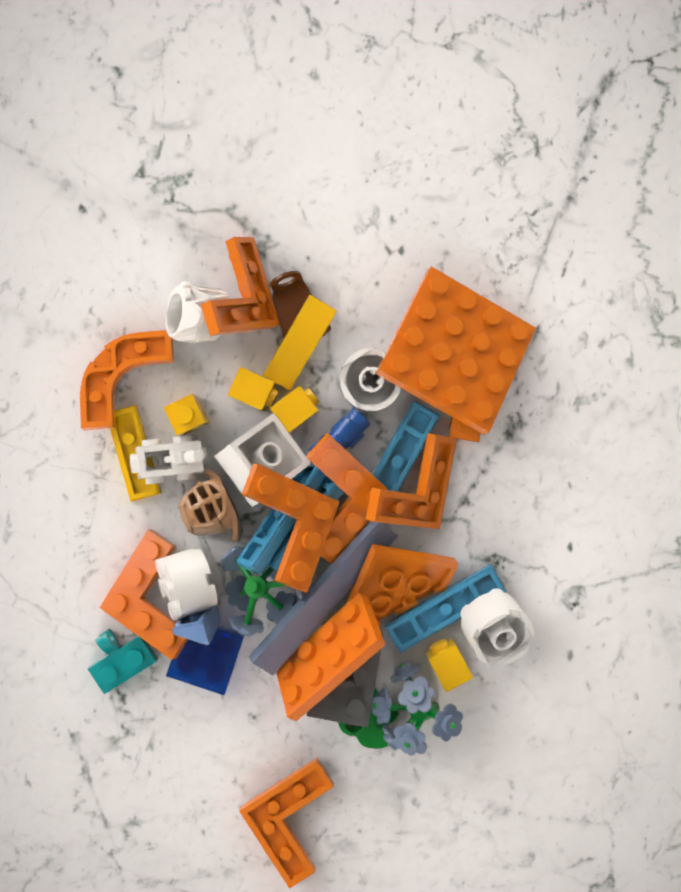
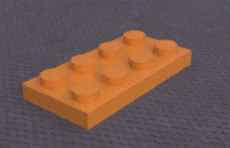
(329, 656)

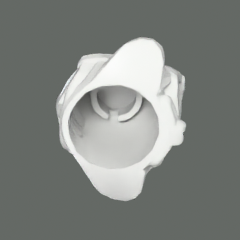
(186, 314)

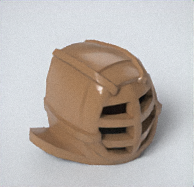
(209, 509)

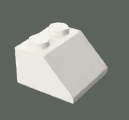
(263, 445)

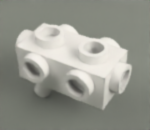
(176, 458)

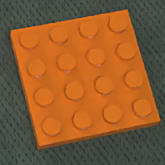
(456, 351)

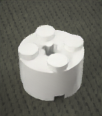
(352, 378)
(186, 583)
(496, 627)

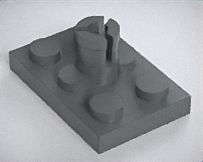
(352, 698)

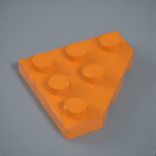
(400, 577)

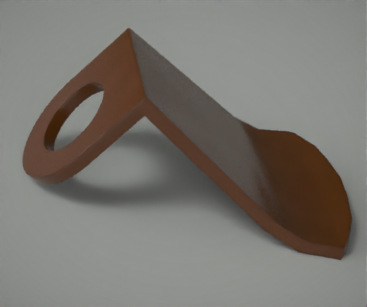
(290, 298)

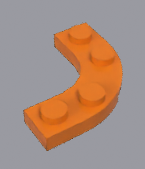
(106, 370)

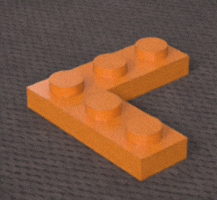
(256, 307)
(355, 482)
(428, 503)
(313, 515)
(127, 597)
(267, 816)

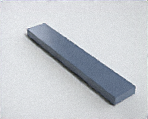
(319, 599)

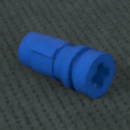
(348, 429)

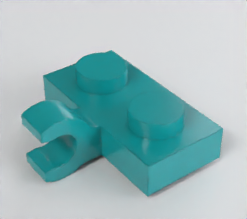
(121, 661)

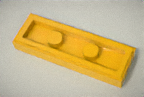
(299, 342)
(126, 437)

